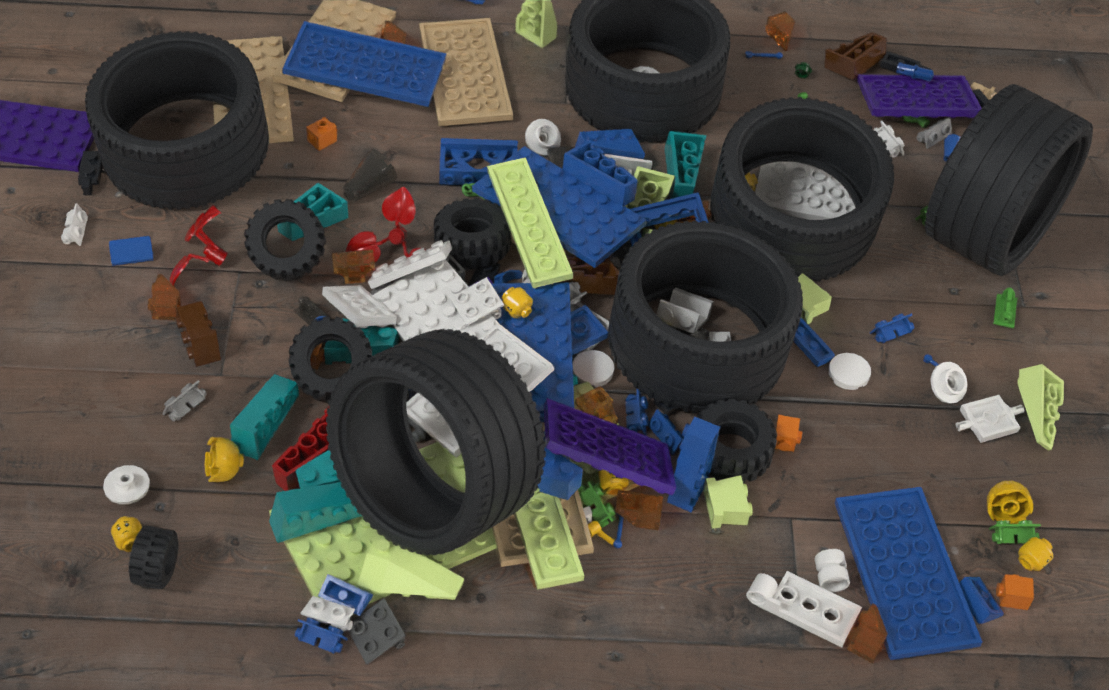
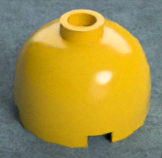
(222, 460)
(1009, 502)

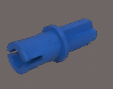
(915, 71)

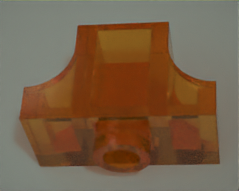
(353, 265)
(598, 404)

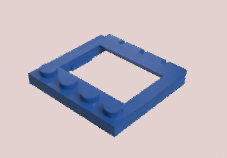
(670, 210)

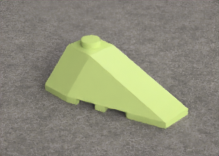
(537, 22)
(651, 187)
(1041, 395)
(406, 573)

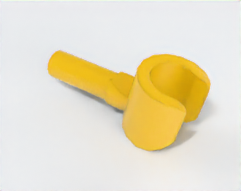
(595, 528)

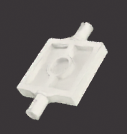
(990, 418)

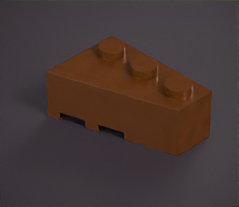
(857, 56)
(593, 280)
(198, 334)

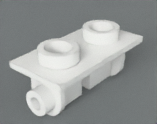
(893, 144)
(75, 226)
(329, 612)

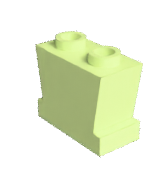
(814, 299)
(727, 501)

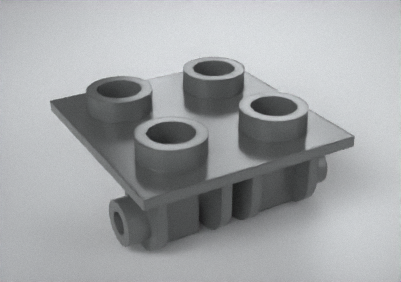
(377, 631)

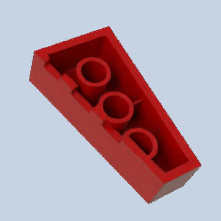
(306, 449)

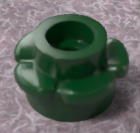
(803, 70)

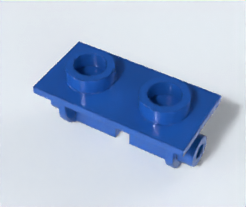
(885, 329)
(639, 420)
(665, 431)
(312, 631)

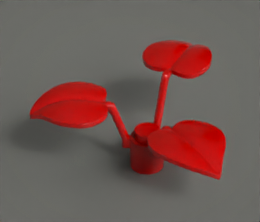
(398, 208)
(211, 251)

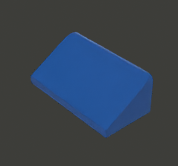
(131, 250)
(345, 594)
(980, 600)

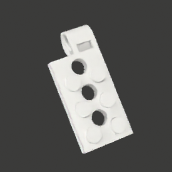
(767, 595)

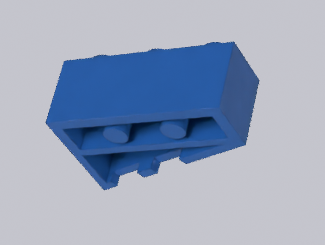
(614, 142)

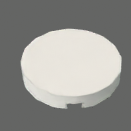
(593, 367)
(849, 371)

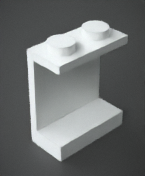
(685, 310)

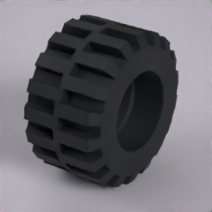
(153, 557)

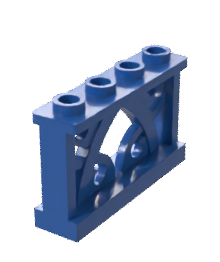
(465, 151)

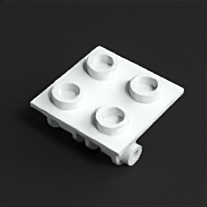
(477, 302)

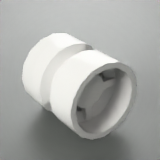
(832, 570)

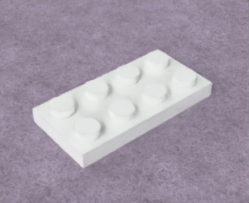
(403, 266)
(359, 306)

